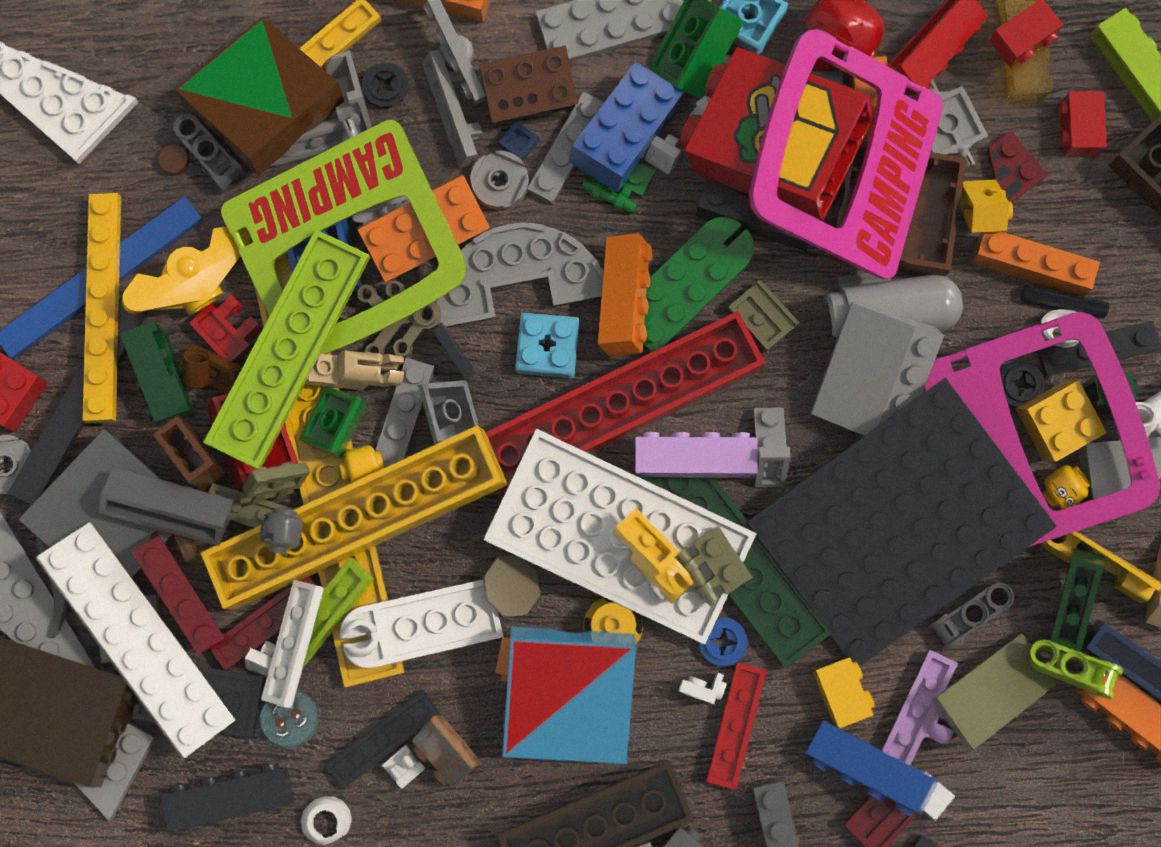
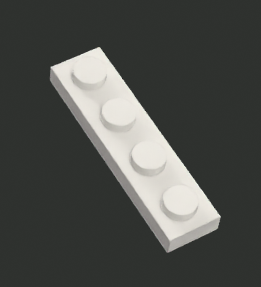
(292, 643)

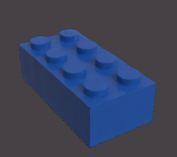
(625, 127)

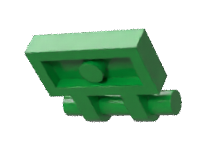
(635, 184)

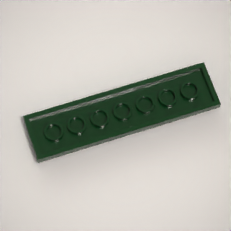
(767, 599)

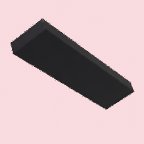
(382, 739)

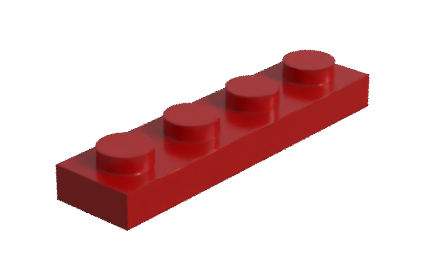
(736, 726)

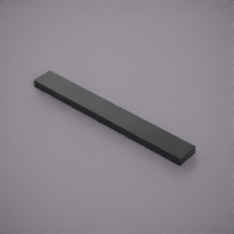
(63, 427)

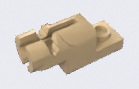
(356, 370)

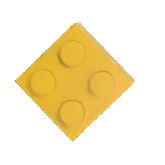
(1061, 420)

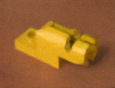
(653, 555)

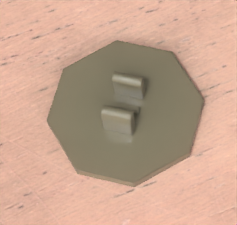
(511, 586)

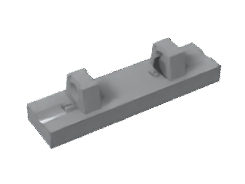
(442, 87)

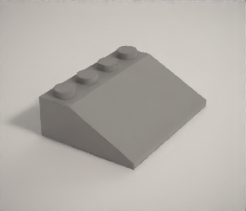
(875, 368)

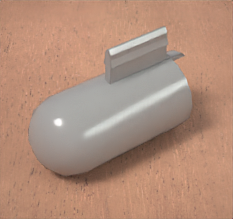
(921, 298)

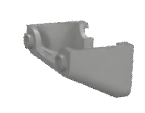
(330, 131)

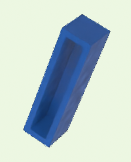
(872, 768)

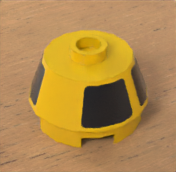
(612, 617)

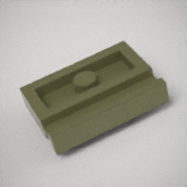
(764, 315)

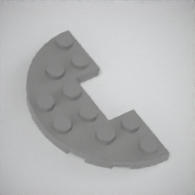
(520, 255)

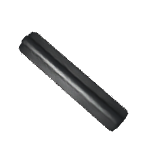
(1065, 301)

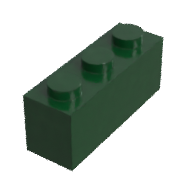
(1077, 599)

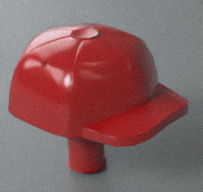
(850, 22)

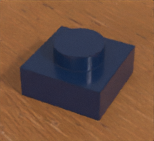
(519, 140)

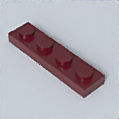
(253, 630)

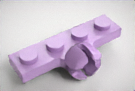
(919, 713)

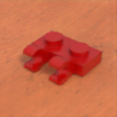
(220, 333)

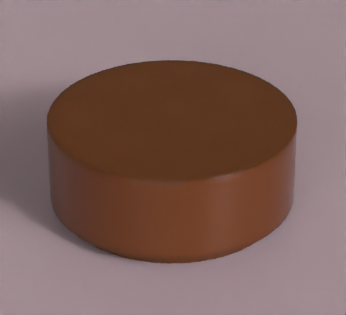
(173, 160)

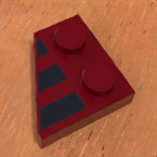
(1014, 166)

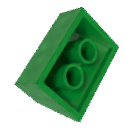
(695, 45)

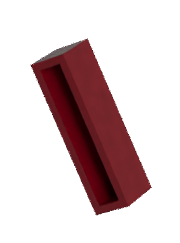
(177, 592)

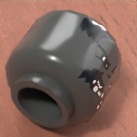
(281, 530)

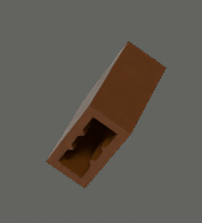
(190, 454)

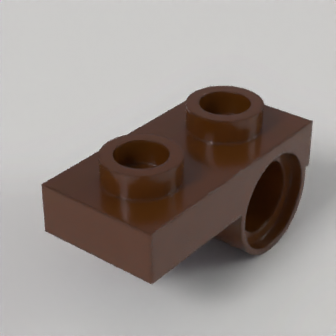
(204, 368)

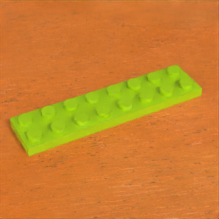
(287, 349)

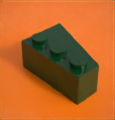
(157, 373)

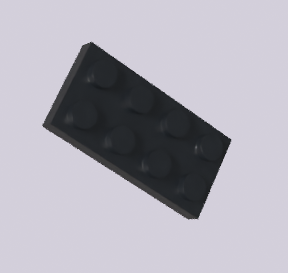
(237, 692)

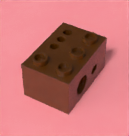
(528, 84)

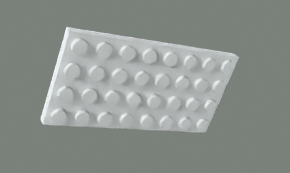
(564, 519)

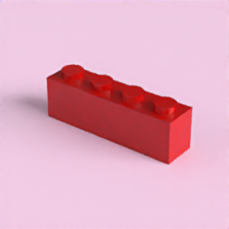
(938, 41)

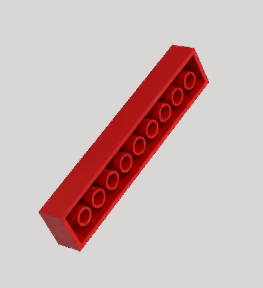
(635, 393)

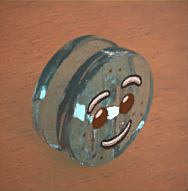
(291, 725)

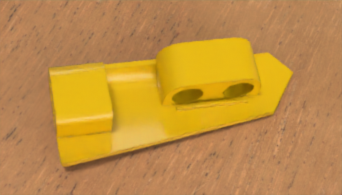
(1128, 577)

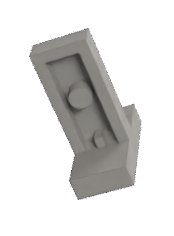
(772, 452)

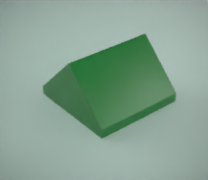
(333, 421)

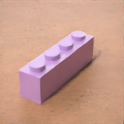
(696, 456)

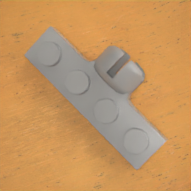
(456, 51)

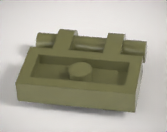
(272, 483)
(722, 562)

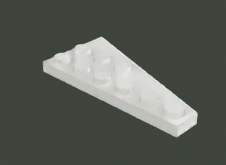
(60, 102)

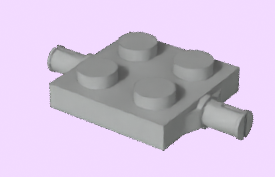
(958, 125)

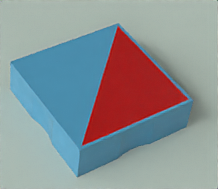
(569, 695)

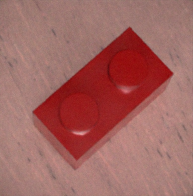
(1026, 33)
(1083, 123)

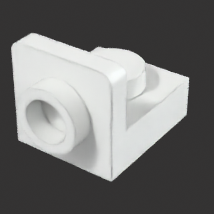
(697, 688)

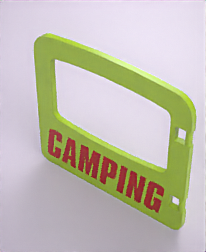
(330, 189)

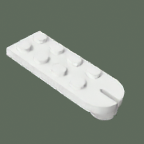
(420, 625)

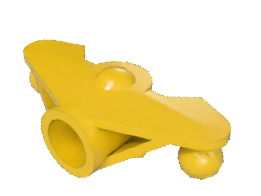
(188, 278)

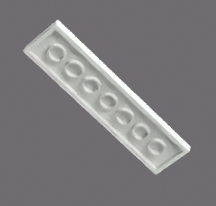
(135, 639)

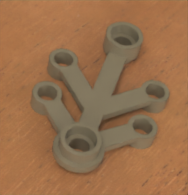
(386, 334)

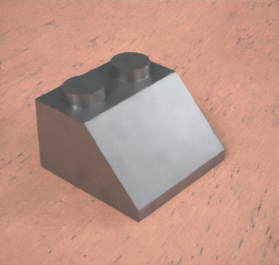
(448, 408)

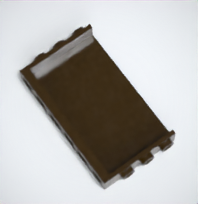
(60, 714)

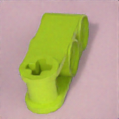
(1089, 679)

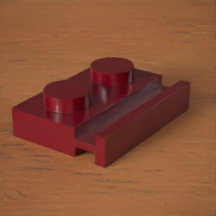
(877, 822)

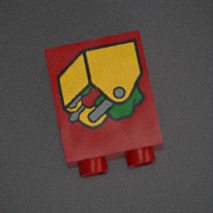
(820, 142)

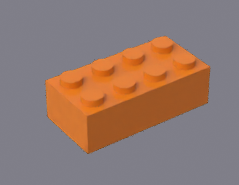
(397, 236)

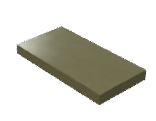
(993, 693)

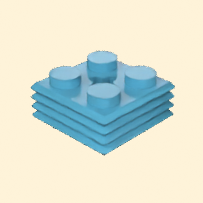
(756, 31)
(532, 358)

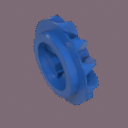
(732, 653)

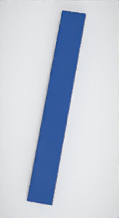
(71, 296)

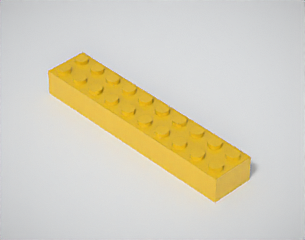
(359, 517)

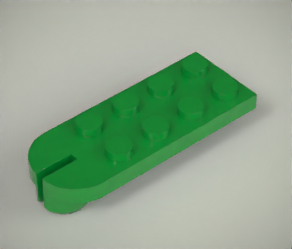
(694, 278)

